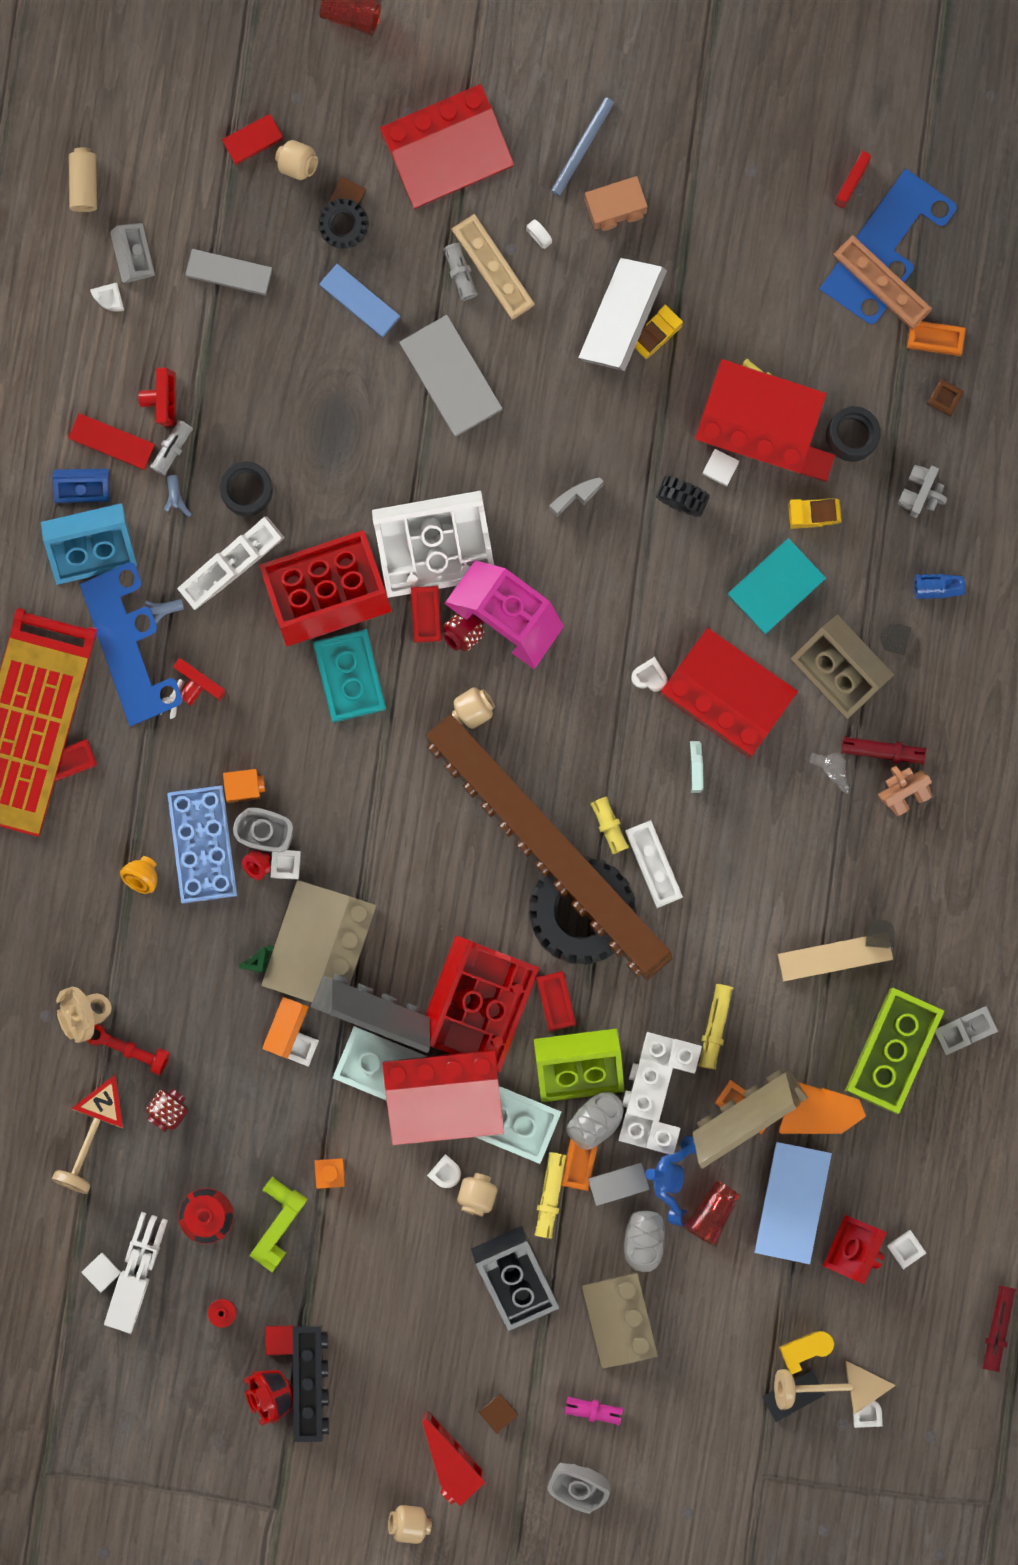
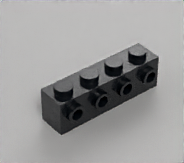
(308, 1389)

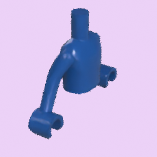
(670, 1177)

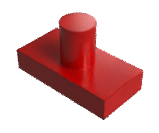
(162, 398)
(197, 683)

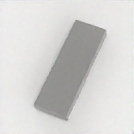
(228, 272)

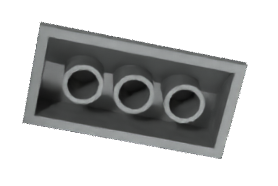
(373, 1013)

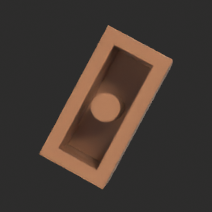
(616, 203)

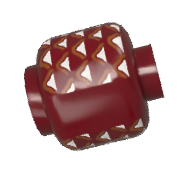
(463, 633)
(167, 1110)

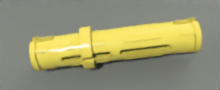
(715, 1027)
(550, 1195)

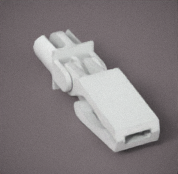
(132, 1287)

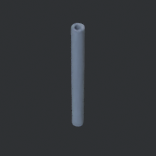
(582, 146)

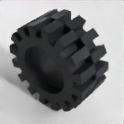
(326, 223)
(683, 496)

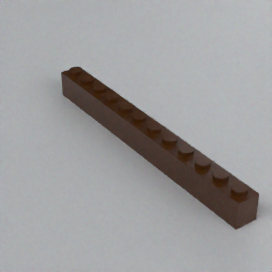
(549, 847)

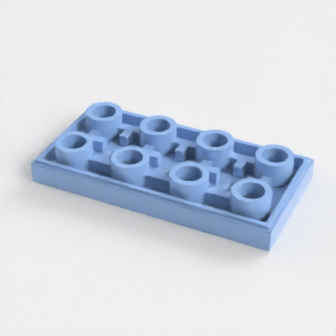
(202, 844)
(792, 1203)

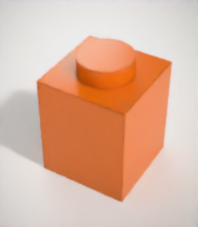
(243, 785)
(330, 1173)

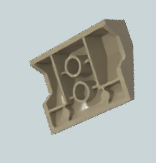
(317, 939)
(748, 1117)

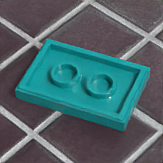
(776, 586)
(349, 675)

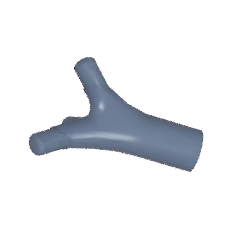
(174, 496)
(163, 609)

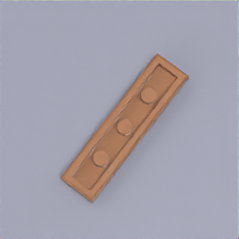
(882, 282)

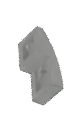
(582, 492)
(966, 1030)
(618, 1184)

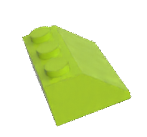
(579, 1065)

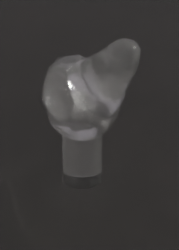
(833, 767)

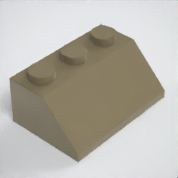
(842, 666)
(619, 1320)

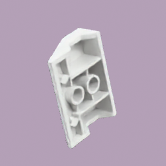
(431, 541)

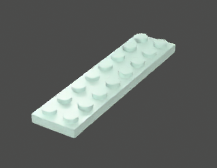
(526, 1121)

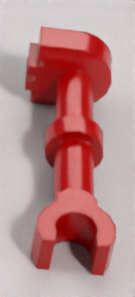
(157, 1061)

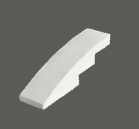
(230, 563)

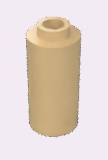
(82, 180)

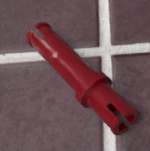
(882, 750)
(991, 1362)

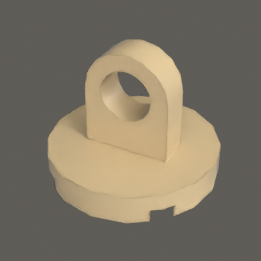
(76, 1014)

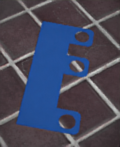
(882, 235)
(119, 645)

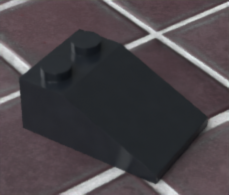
(514, 1278)

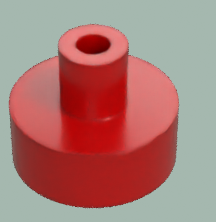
(256, 864)
(229, 1313)

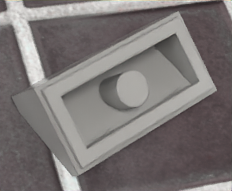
(132, 252)

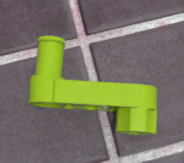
(267, 1251)

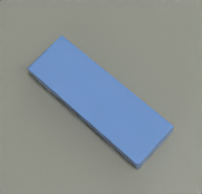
(359, 300)

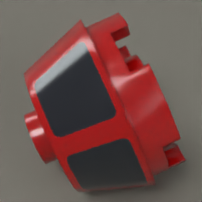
(206, 1216)
(269, 1395)

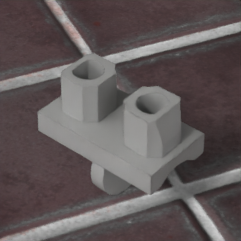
(924, 478)

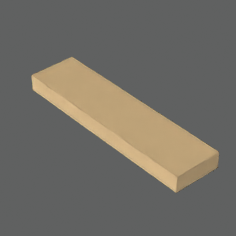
(493, 267)
(830, 958)

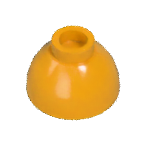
(140, 875)

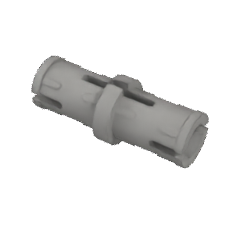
(460, 271)
(172, 447)

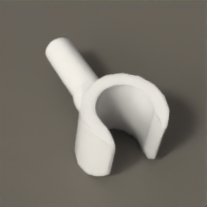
(168, 700)

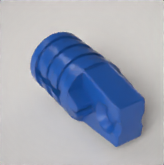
(938, 586)

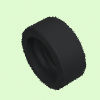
(862, 416)
(235, 470)

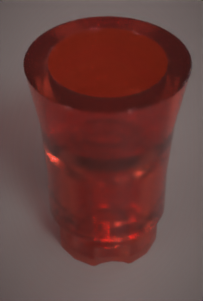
(355, 14)
(712, 1214)

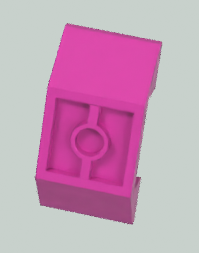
(508, 608)

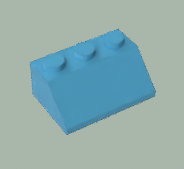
(87, 543)

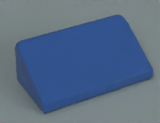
(81, 485)

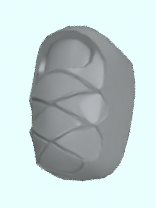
(263, 830)
(596, 1120)
(644, 1241)
(579, 1487)

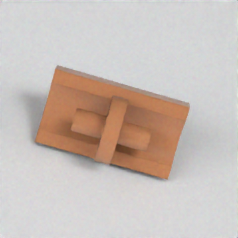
(903, 785)

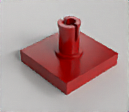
(855, 1249)

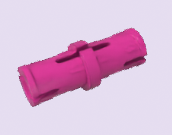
(593, 1410)

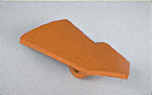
(822, 1113)

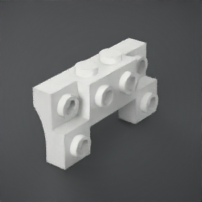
(649, 1089)

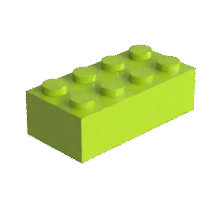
(894, 1050)

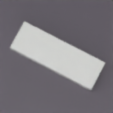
(653, 864)

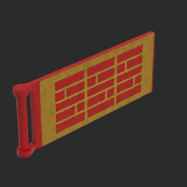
(37, 708)

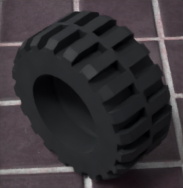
(551, 934)

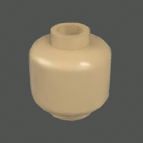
(296, 160)
(473, 707)
(477, 1195)
(409, 1524)

